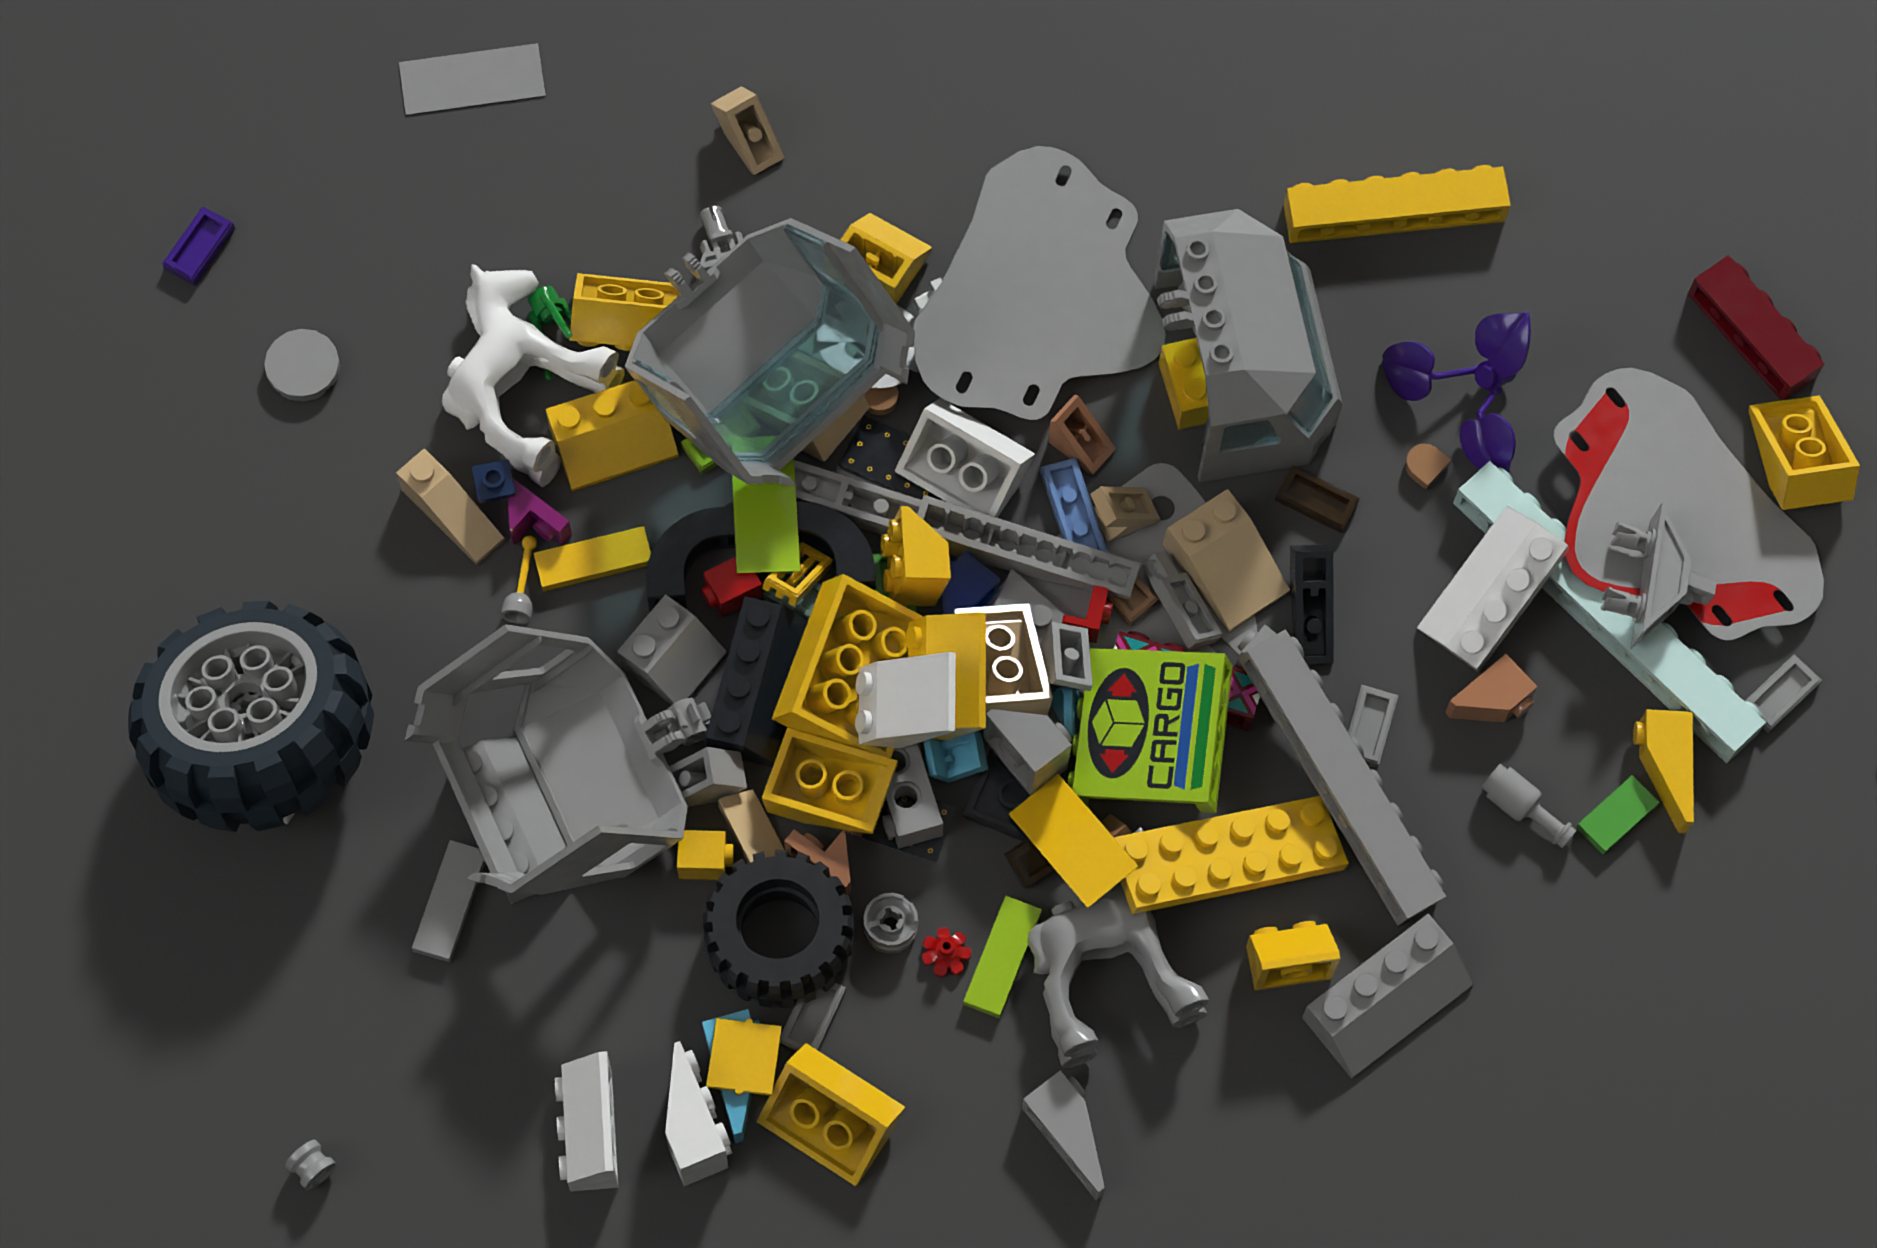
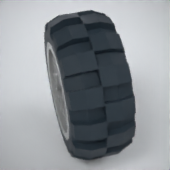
(253, 754)

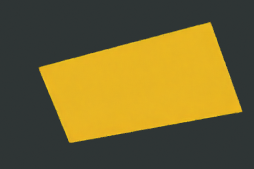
(1073, 840)

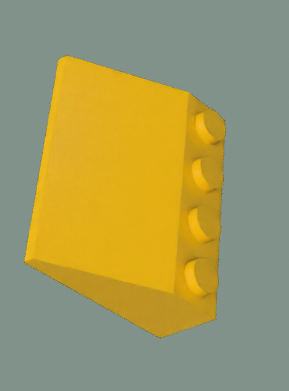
(844, 632)

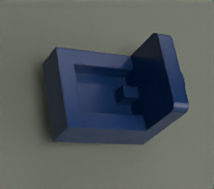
(493, 481)

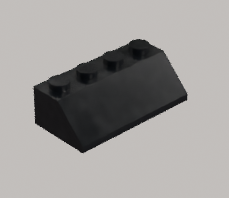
(753, 681)

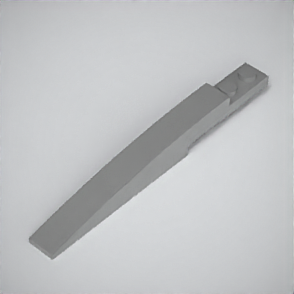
(981, 535)

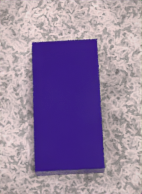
(198, 246)

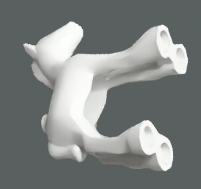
(502, 358)

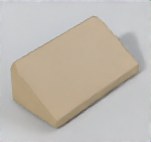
(749, 824)

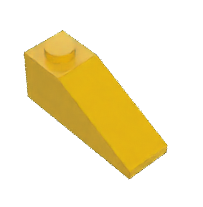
(1667, 756)

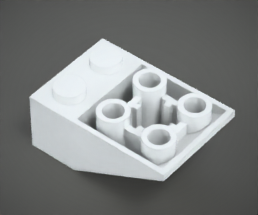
(692, 1137)

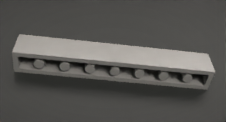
(1343, 777)

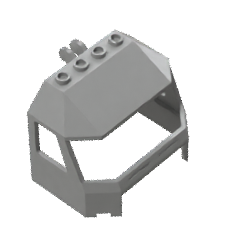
(584, 746)

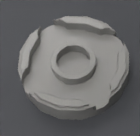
(302, 365)

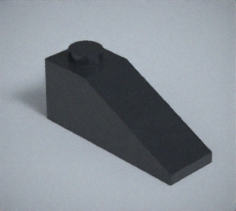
(1313, 601)

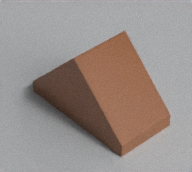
(1080, 436)

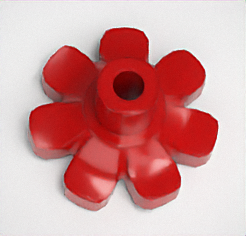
(946, 952)

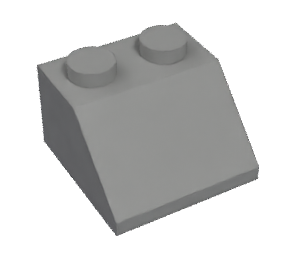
(671, 652)
(1028, 746)

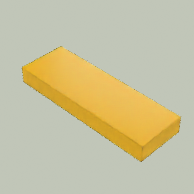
(592, 558)

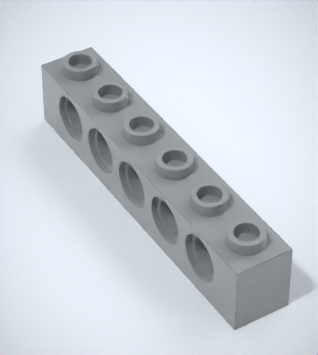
(921, 820)

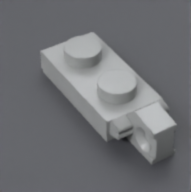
(1182, 602)

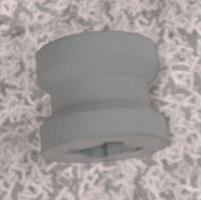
(310, 1165)

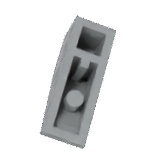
(1063, 1119)

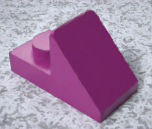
(528, 509)

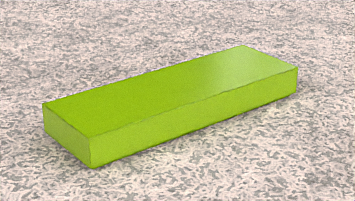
(1002, 957)

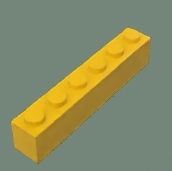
(1396, 204)

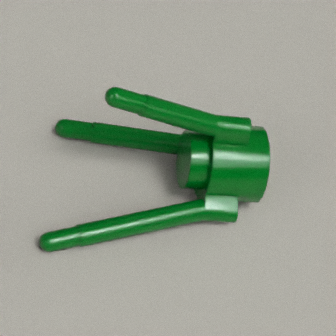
(550, 309)

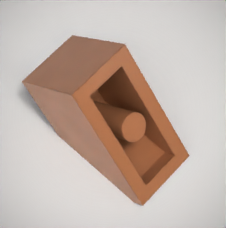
(1494, 694)

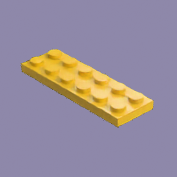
(1231, 854)

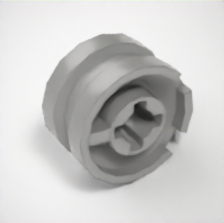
(879, 934)

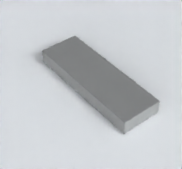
(449, 902)

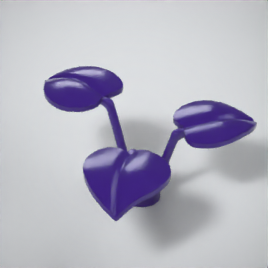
(1505, 343)

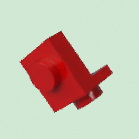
(1098, 613)

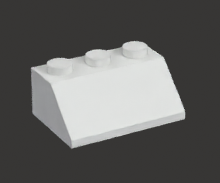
(963, 460)
(587, 1123)

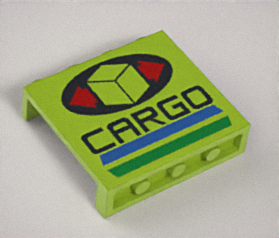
(1152, 727)

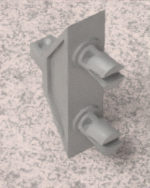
(1664, 579)

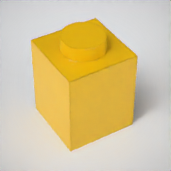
(704, 855)

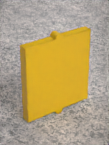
(744, 1057)

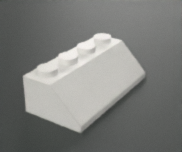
(1493, 588)

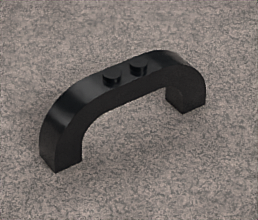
(715, 530)

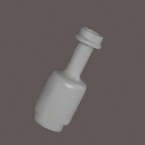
(1521, 801)

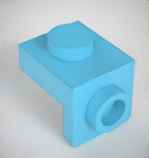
(955, 757)

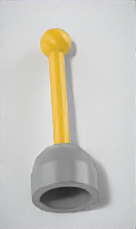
(517, 606)

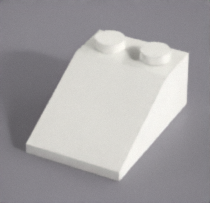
(906, 700)

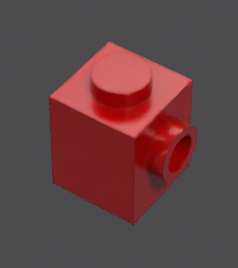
(727, 588)

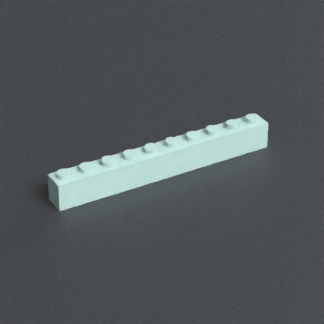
(1658, 661)

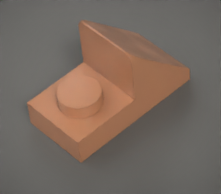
(834, 857)

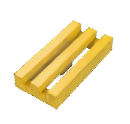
(787, 588)

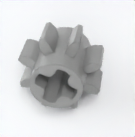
(690, 719)

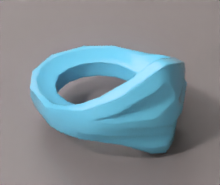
(1065, 705)

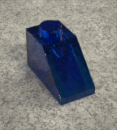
(969, 586)

